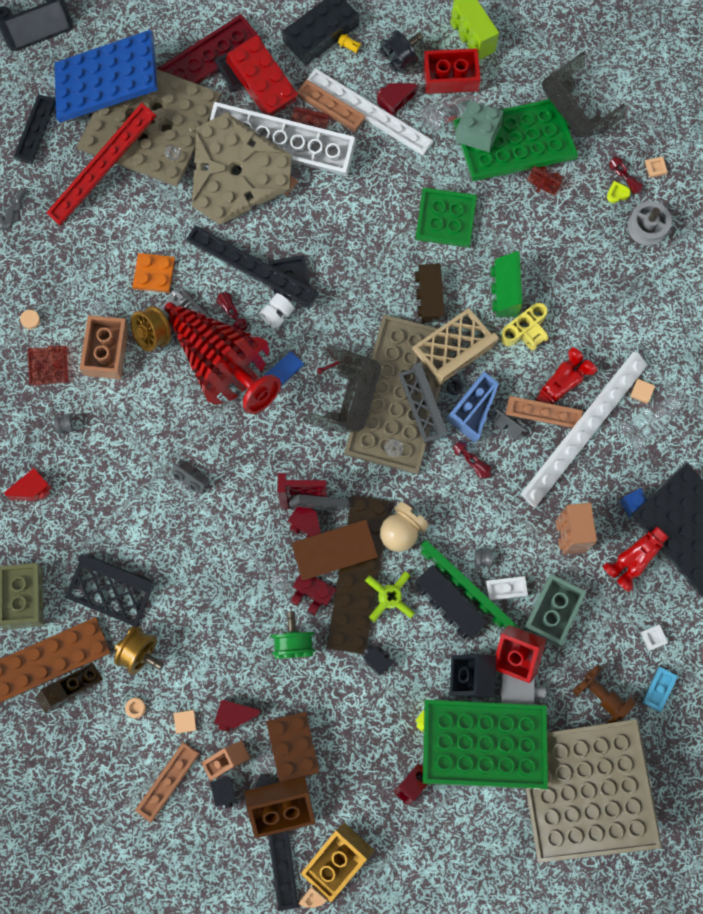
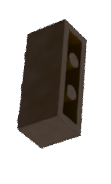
(430, 293)

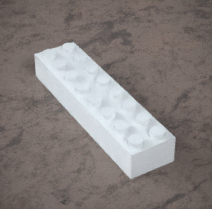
(305, 143)

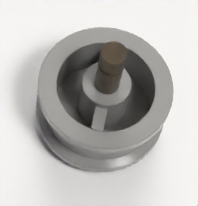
(649, 223)

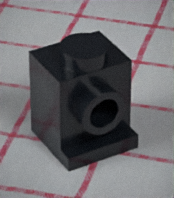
(377, 659)

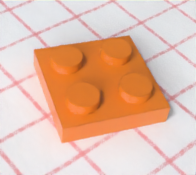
(153, 272)

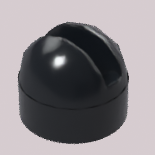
(458, 387)

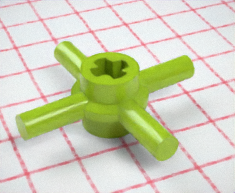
(382, 596)

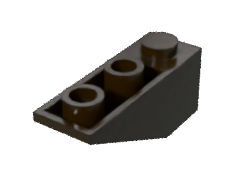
(67, 688)

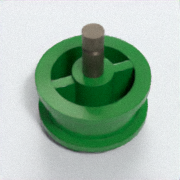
(292, 643)

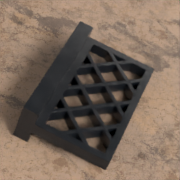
(111, 572)

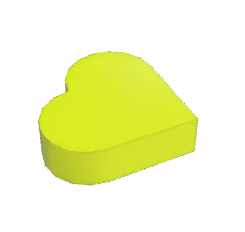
(618, 192)

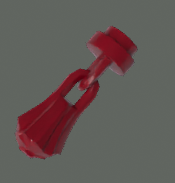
(634, 185)
(225, 301)
(482, 469)

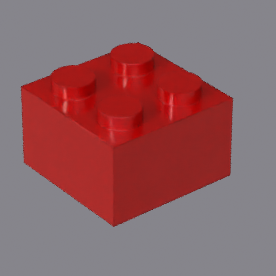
(519, 653)

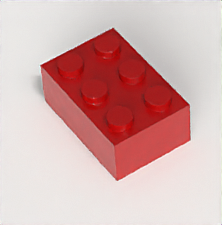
(451, 71)

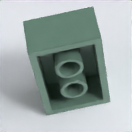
(554, 610)

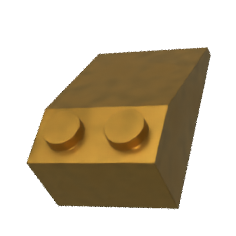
(337, 862)

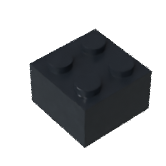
(472, 676)

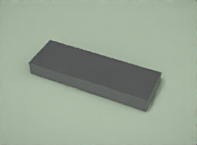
(318, 502)

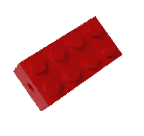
(261, 76)

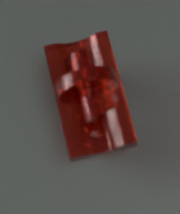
(544, 180)

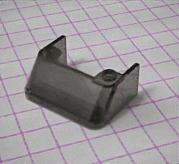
(558, 89)
(362, 378)

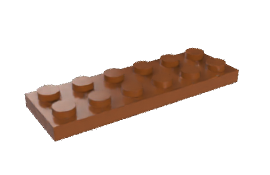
(51, 658)

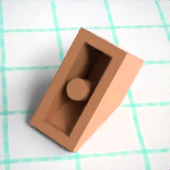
(225, 760)

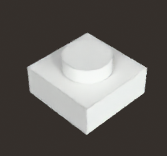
(654, 637)

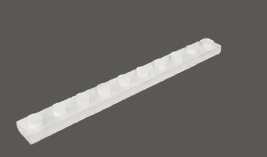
(584, 429)

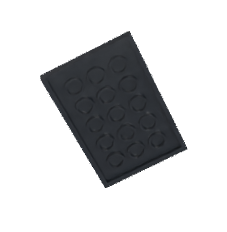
(679, 513)

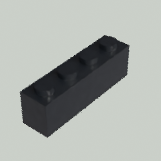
(450, 603)

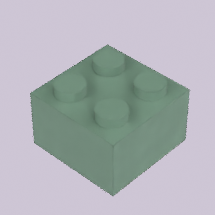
(479, 126)

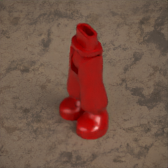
(565, 377)
(636, 558)

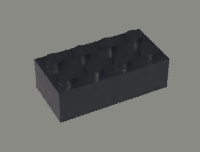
(320, 29)

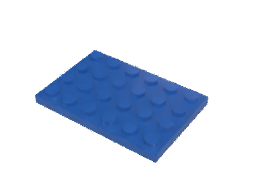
(105, 76)

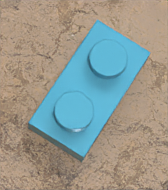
(659, 689)

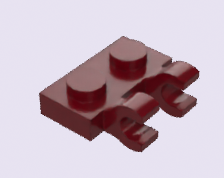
(314, 589)

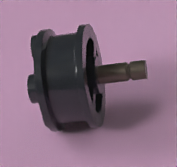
(400, 50)

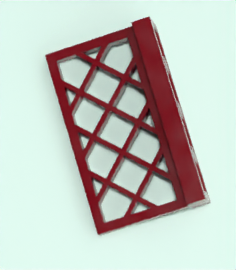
(291, 488)

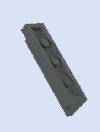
(428, 398)

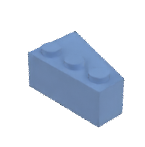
(473, 407)

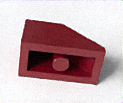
(395, 96)
(234, 715)

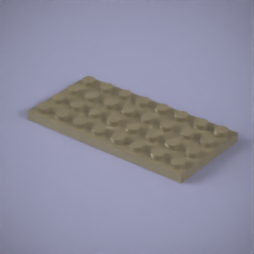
(390, 411)

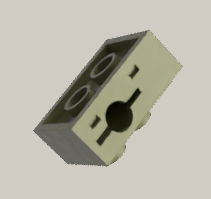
(21, 596)

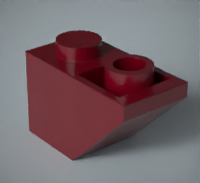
(304, 521)

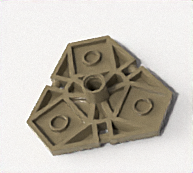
(224, 146)

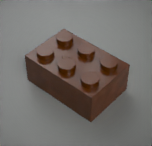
(292, 747)
(279, 807)

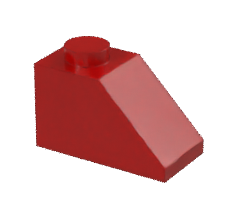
(29, 488)

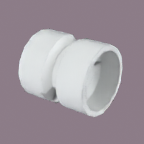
(276, 311)

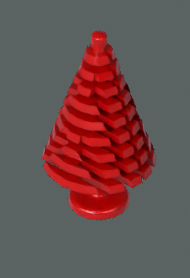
(222, 357)

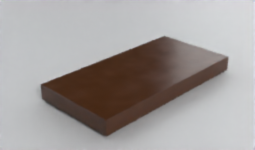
(334, 549)

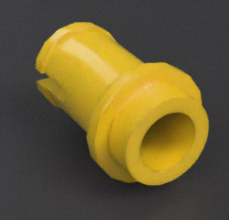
(345, 41)

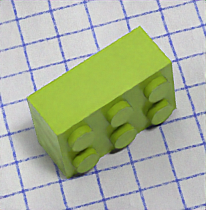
(474, 26)

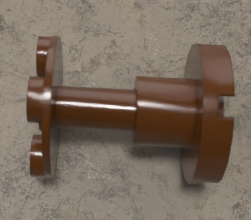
(610, 701)

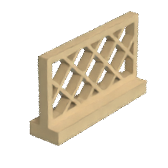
(468, 354)

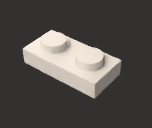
(506, 588)

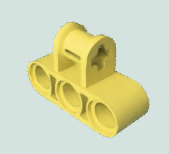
(530, 335)

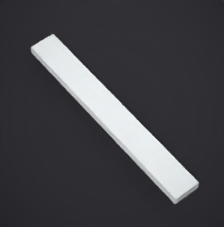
(373, 113)

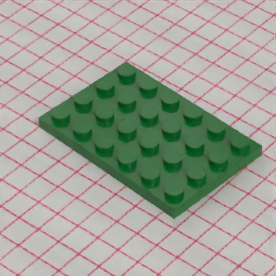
(527, 138)
(485, 744)

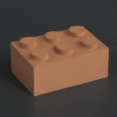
(104, 347)
(576, 528)

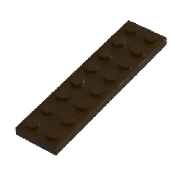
(353, 595)

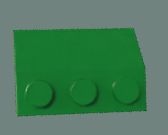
(506, 285)

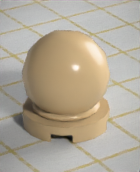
(401, 530)

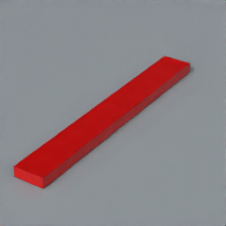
(101, 164)

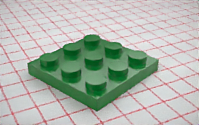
(446, 217)

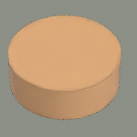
(30, 319)
(135, 708)

